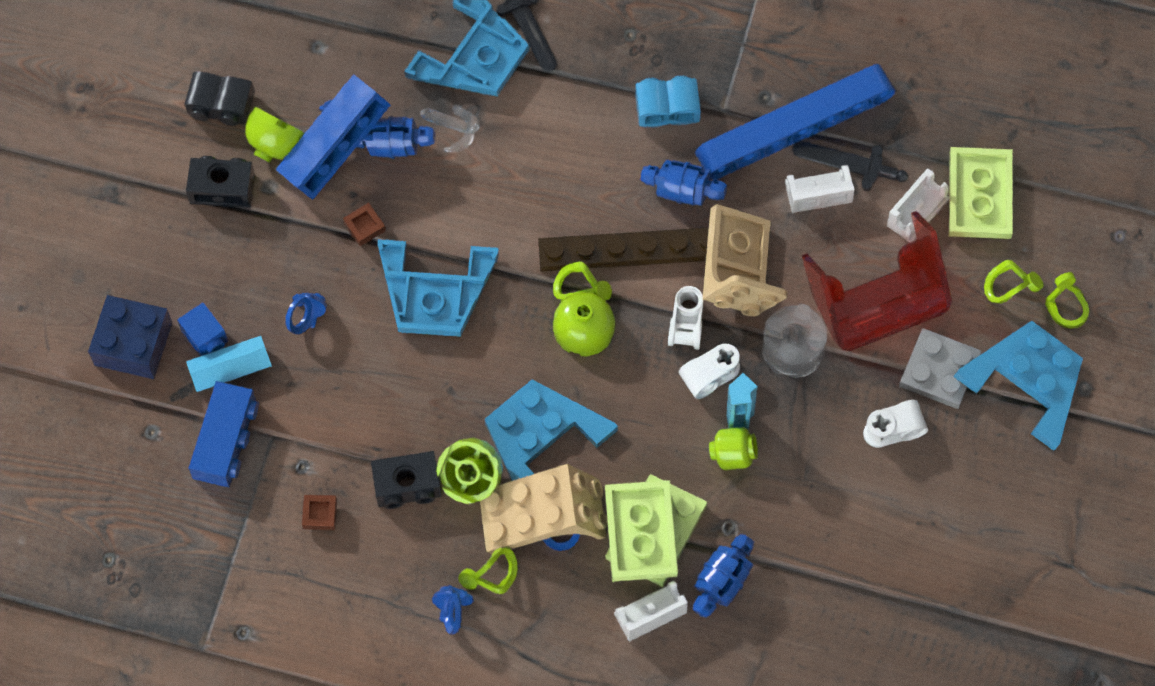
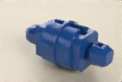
(396, 137)
(683, 182)
(723, 575)

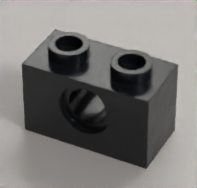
(234, 192)
(390, 471)

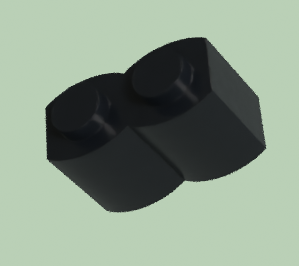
(219, 98)

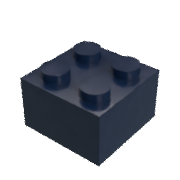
(130, 337)

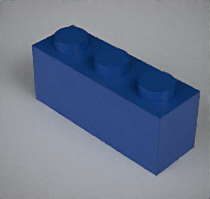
(223, 434)

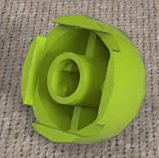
(270, 135)
(584, 324)
(470, 470)

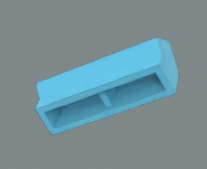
(228, 363)
(741, 402)

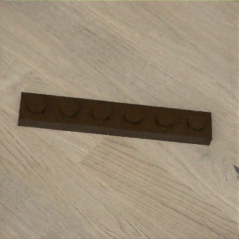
(624, 249)

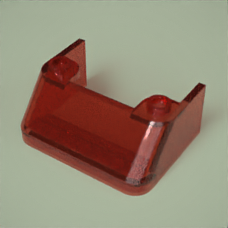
(888, 303)

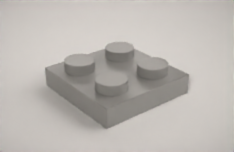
(933, 368)

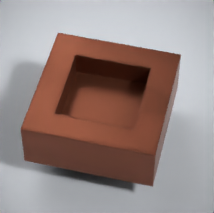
(364, 224)
(319, 512)

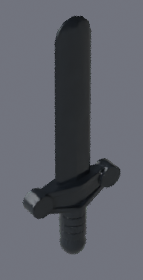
(530, 29)
(869, 167)

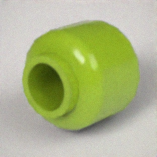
(734, 448)

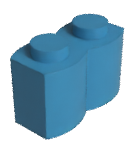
(667, 101)

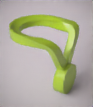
(1031, 280)
(1063, 282)
(599, 288)
(470, 579)

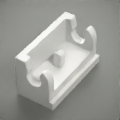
(820, 190)
(923, 197)
(651, 611)

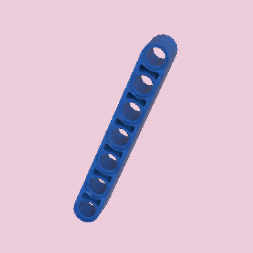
(795, 121)

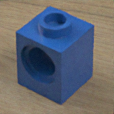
(202, 330)

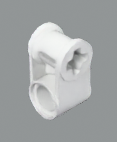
(686, 323)
(707, 373)
(900, 423)

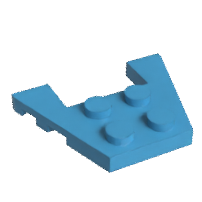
(482, 59)
(430, 300)
(1037, 366)
(537, 419)

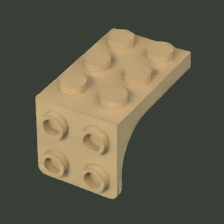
(738, 262)
(543, 507)

